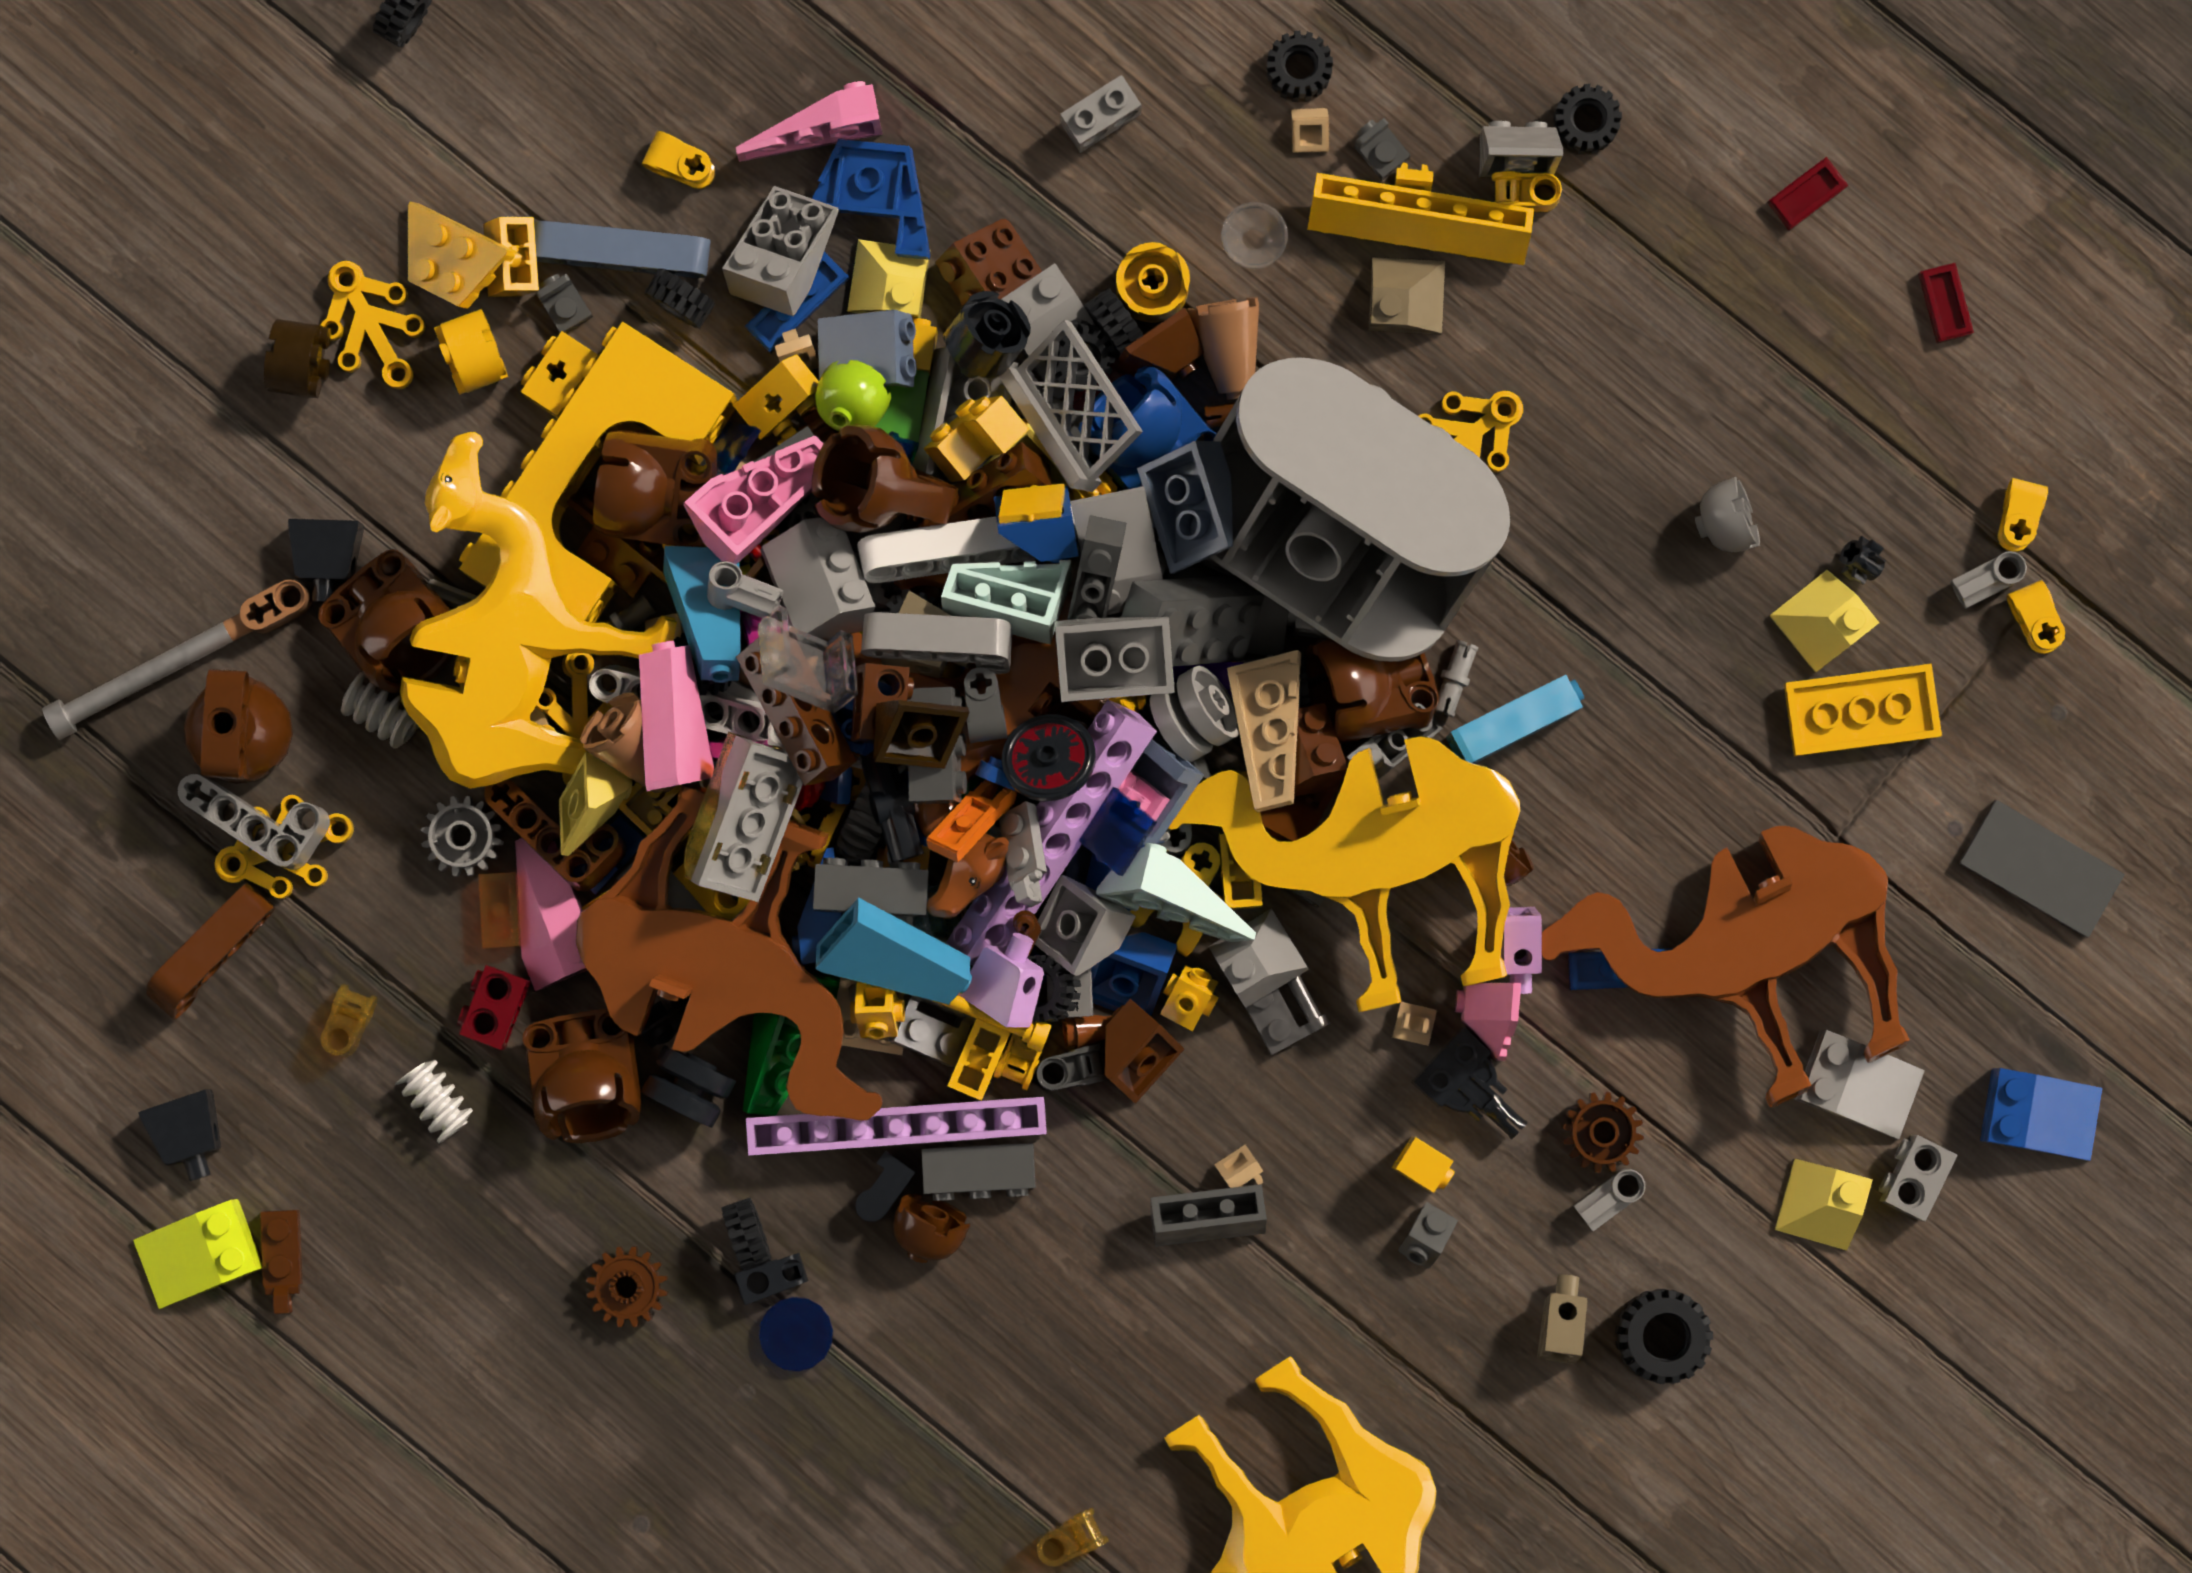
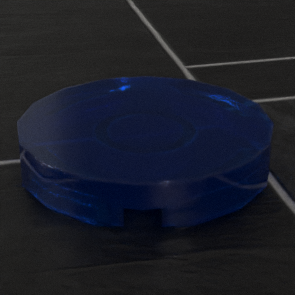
(796, 1333)

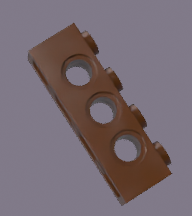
(976, 494)
(804, 730)

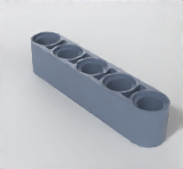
(621, 249)

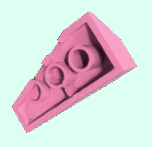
(841, 115)
(547, 919)

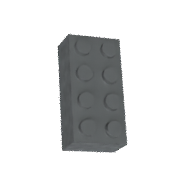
(1207, 615)

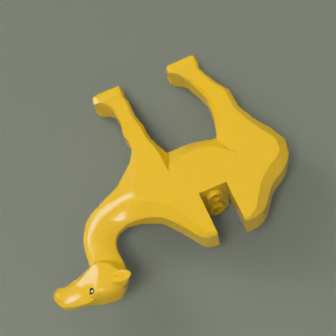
(502, 640)
(1368, 847)
(1372, 1503)

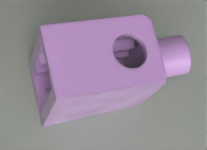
(1520, 932)
(1006, 982)

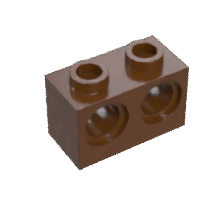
(869, 695)

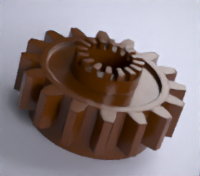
(1622, 1137)
(647, 1283)

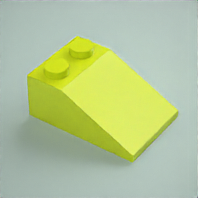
(198, 1253)

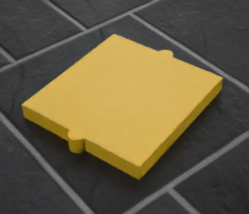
(1032, 503)

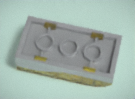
(742, 818)

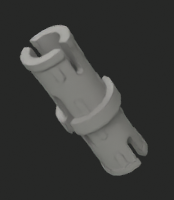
(1455, 677)

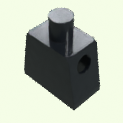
(324, 552)
(185, 1131)

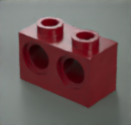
(504, 1011)

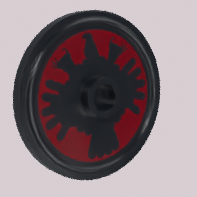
(1049, 757)

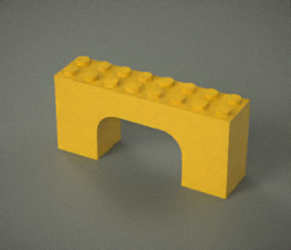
(627, 388)

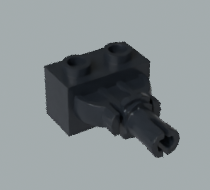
(1463, 1078)

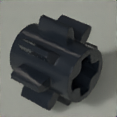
(1862, 560)

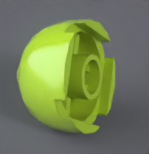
(851, 395)

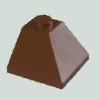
(1168, 347)
(1137, 1050)

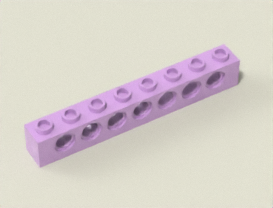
(1119, 741)
(898, 1126)

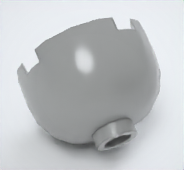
(1727, 517)

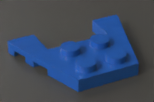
(879, 183)

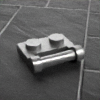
(1276, 1021)
(931, 1036)

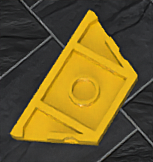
(450, 256)

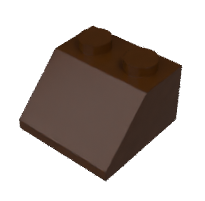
(1318, 752)

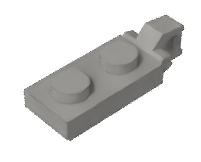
(1025, 852)

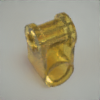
(348, 1019)
(1073, 1538)

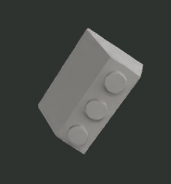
(818, 578)

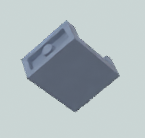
(873, 338)
(1169, 775)

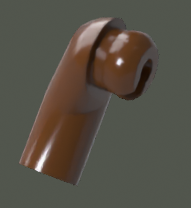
(1027, 924)

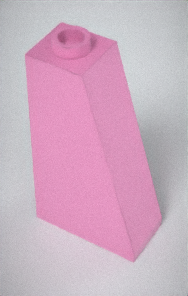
(672, 719)

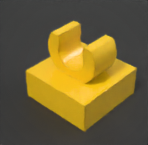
(1414, 179)

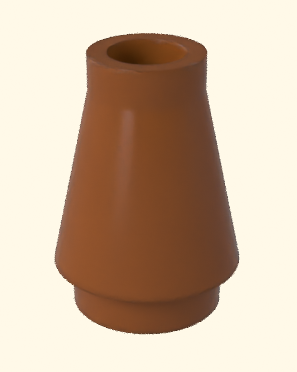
(1084, 1030)

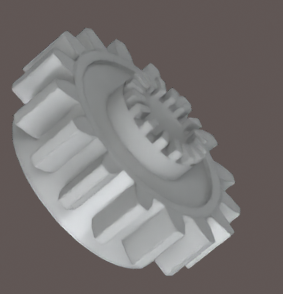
(442, 836)

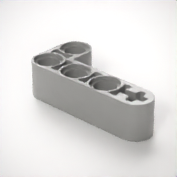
(939, 638)
(247, 817)

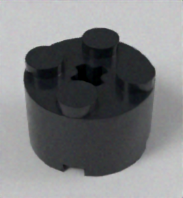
(987, 335)

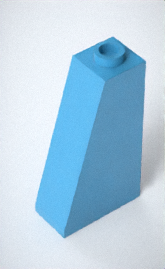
(708, 630)
(1516, 720)
(892, 954)

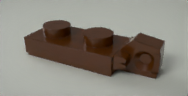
(281, 1257)

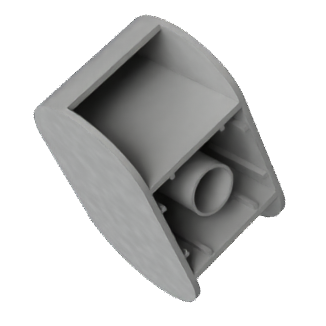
(1355, 509)

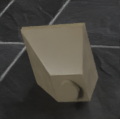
(1406, 295)

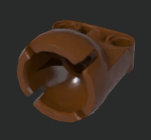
(874, 482)
(647, 485)
(379, 619)
(1369, 694)
(258, 734)
(582, 1077)

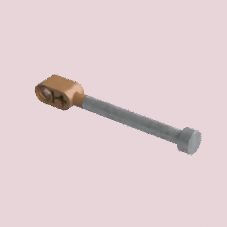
(63, 717)

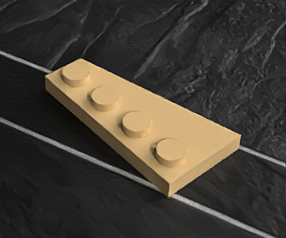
(1267, 720)

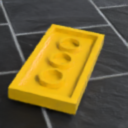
(1862, 710)

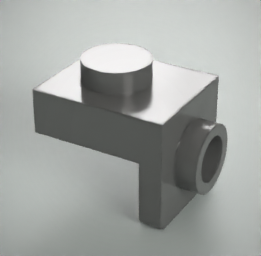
(1428, 1236)

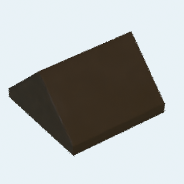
(917, 732)

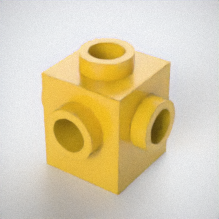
(1189, 997)
(876, 1011)

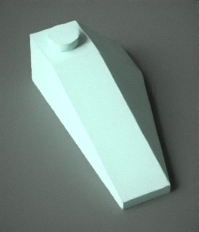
(1176, 892)

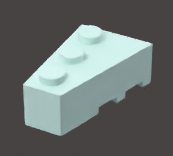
(1024, 594)

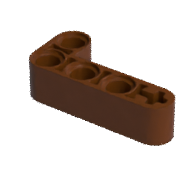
(546, 831)
(189, 968)

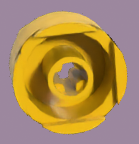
(1165, 266)
(471, 352)

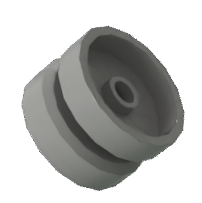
(1196, 714)

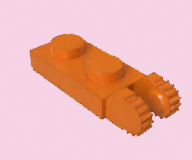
(970, 820)

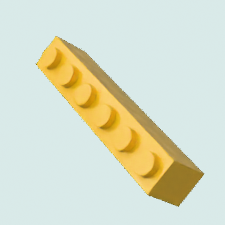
(1420, 219)

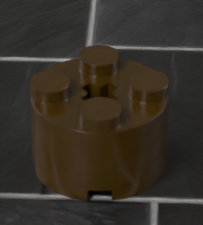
(297, 358)

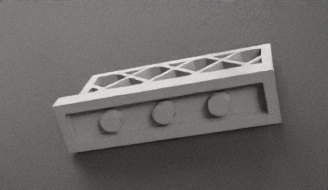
(1045, 418)

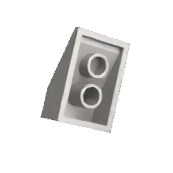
(1519, 148)
(1047, 302)
(1139, 552)
(1114, 657)
(1859, 1091)

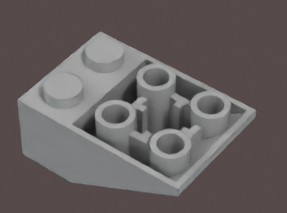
(780, 251)

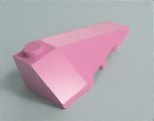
(747, 504)
(1490, 1014)

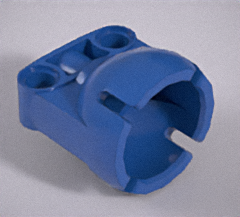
(1162, 415)

